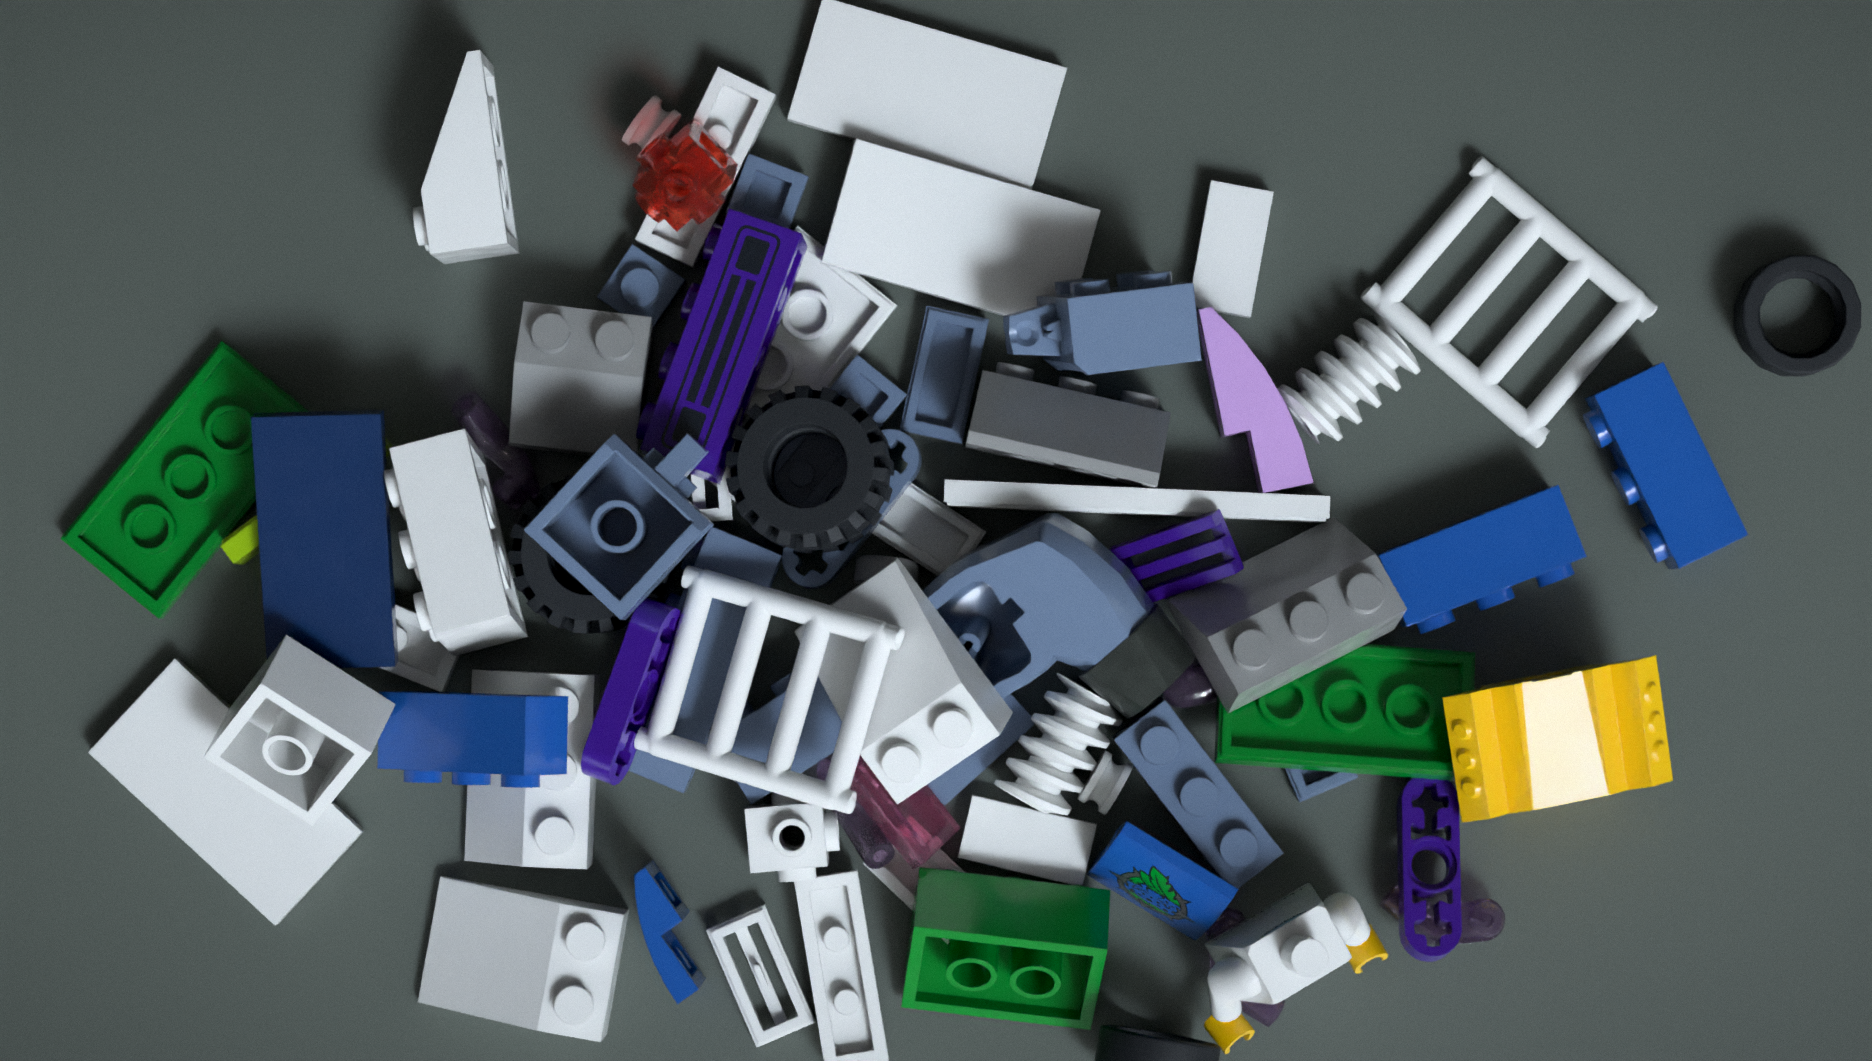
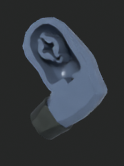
(1061, 598)

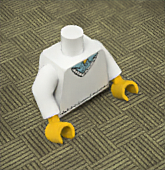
(1283, 953)

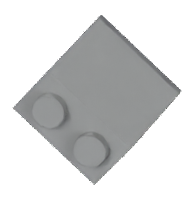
(578, 378)

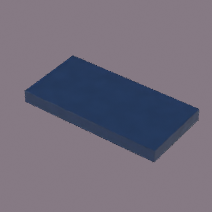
(326, 534)

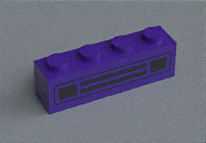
(724, 339)

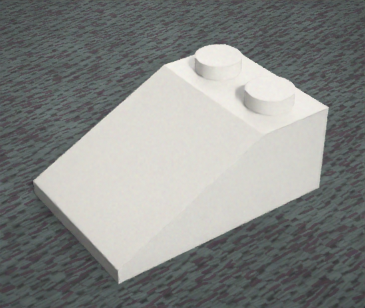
(467, 183)
(932, 694)
(523, 958)

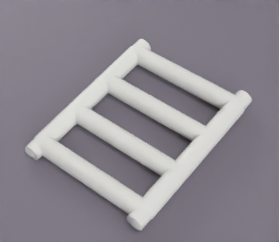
(1483, 380)
(819, 622)

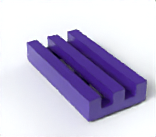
(1222, 543)

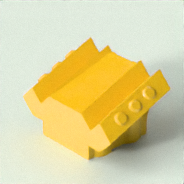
(1558, 738)

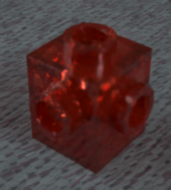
(683, 176)

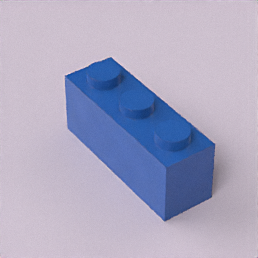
(1663, 468)
(1484, 558)
(475, 737)

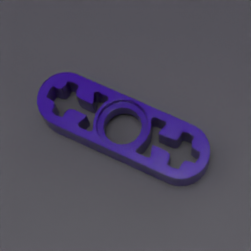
(630, 691)
(1413, 914)

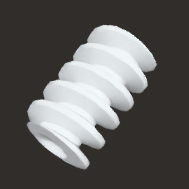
(1348, 378)
(1060, 748)

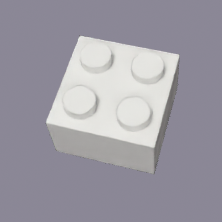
(299, 730)

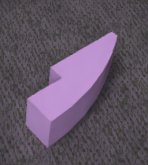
(1252, 405)

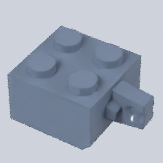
(1107, 327)
(624, 521)

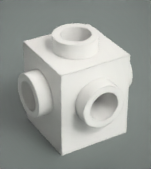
(771, 852)

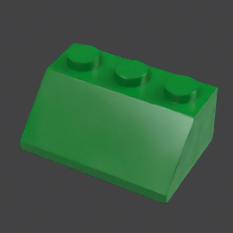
(1010, 951)

